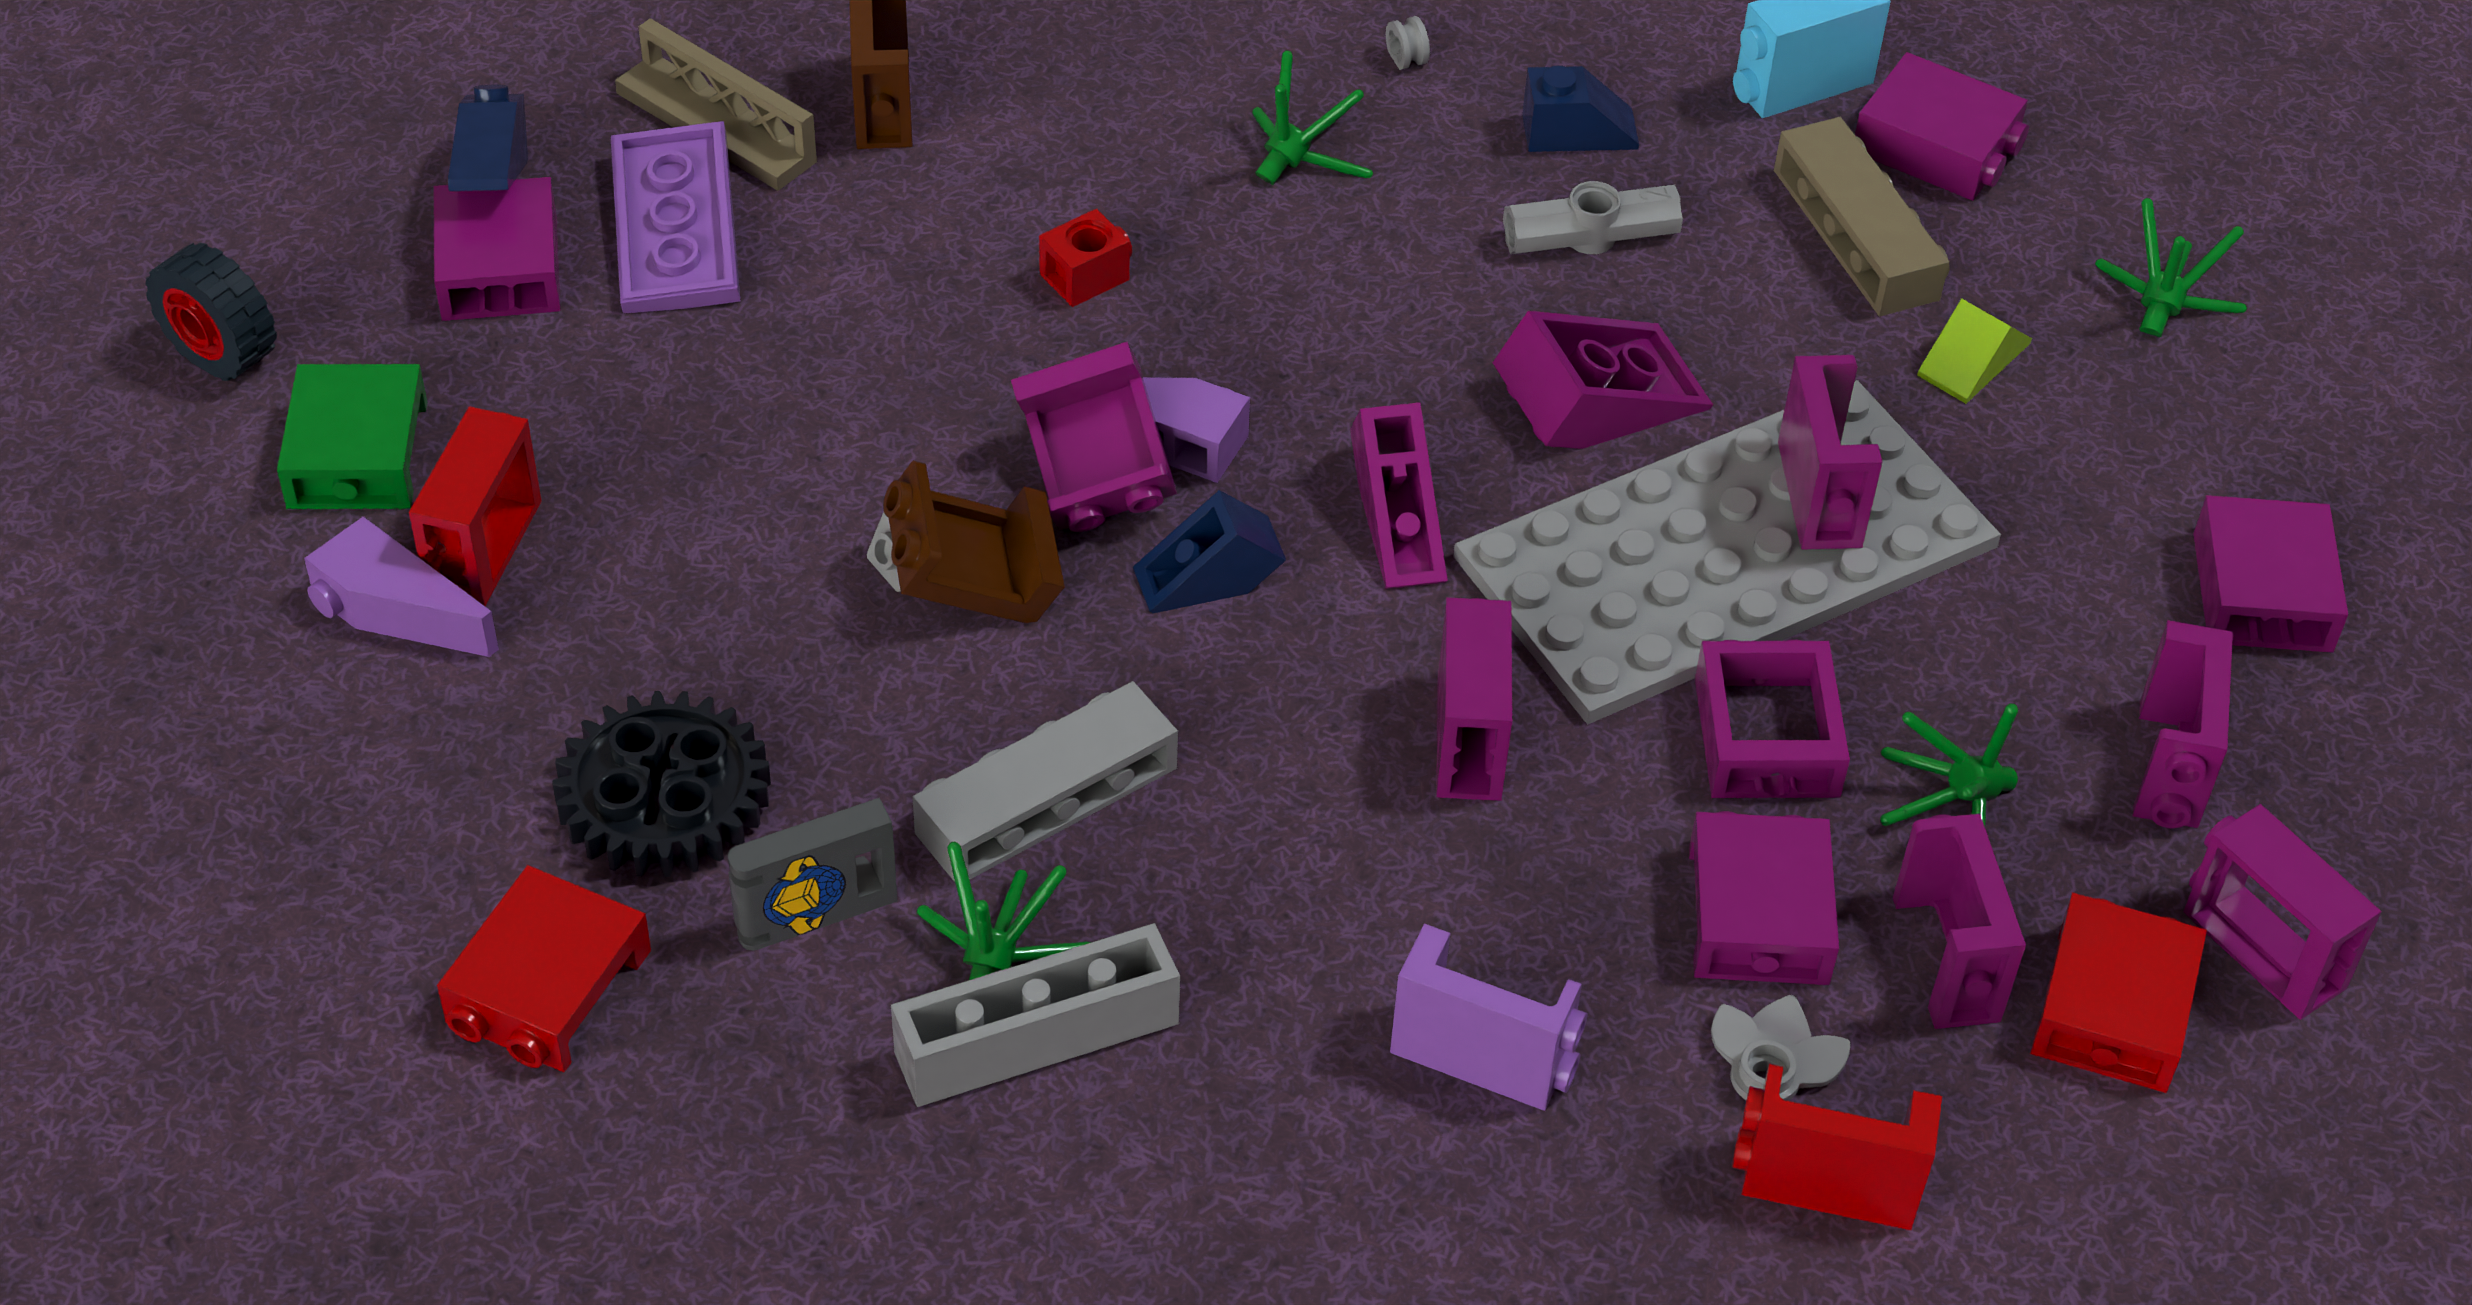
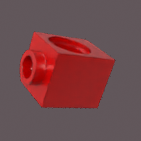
(1085, 257)

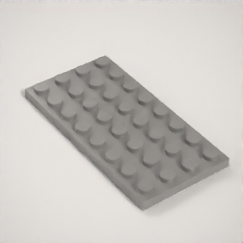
(1708, 549)

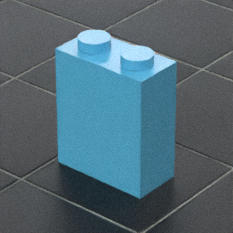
(1807, 51)

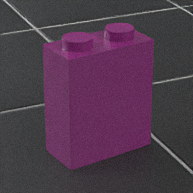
(1942, 126)
(496, 251)
(2271, 572)
(1474, 699)

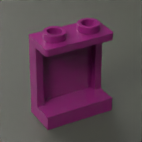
(1095, 438)
(1826, 481)
(2188, 690)
(1957, 873)
(1764, 898)

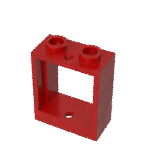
(478, 501)

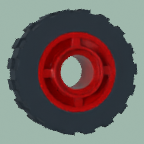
(211, 311)

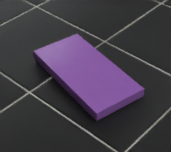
(674, 218)

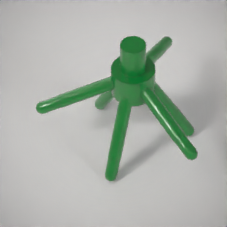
(1289, 144)
(2166, 290)
(1969, 777)
(988, 947)

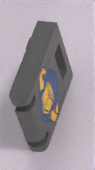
(811, 875)

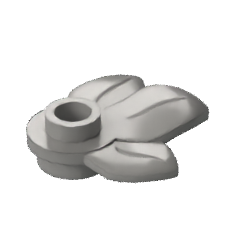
(1781, 1038)

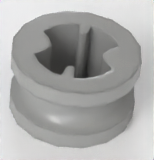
(1407, 42)

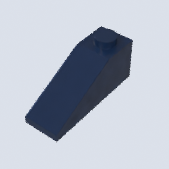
(488, 140)

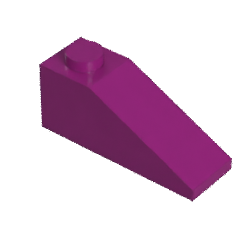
(1399, 494)

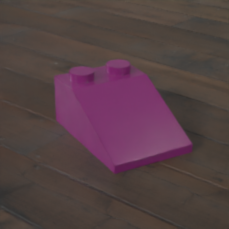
(1595, 378)

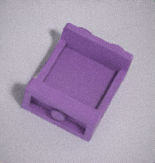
(1483, 1029)

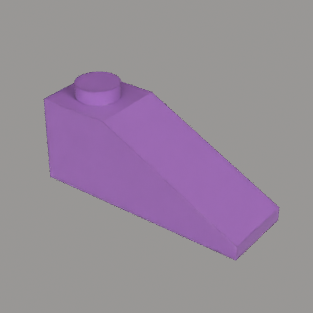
(1199, 423)
(395, 593)

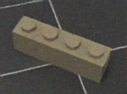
(1861, 216)

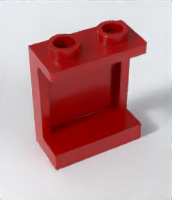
(540, 967)
(2120, 992)
(1836, 1158)

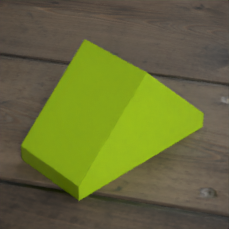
(1971, 352)

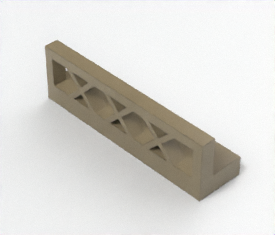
(683, 97)

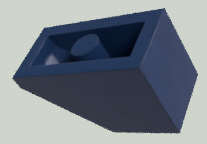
(1574, 112)
(1210, 556)

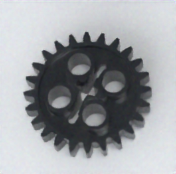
(704, 799)

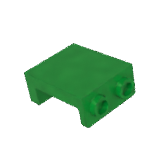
(351, 436)

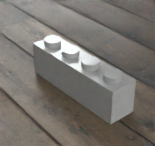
(1046, 780)
(1035, 1014)

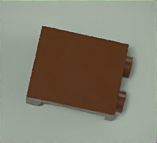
(880, 73)
(973, 551)

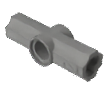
(1592, 218)

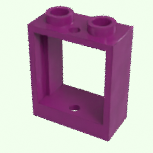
(1745, 766)
(2332, 909)

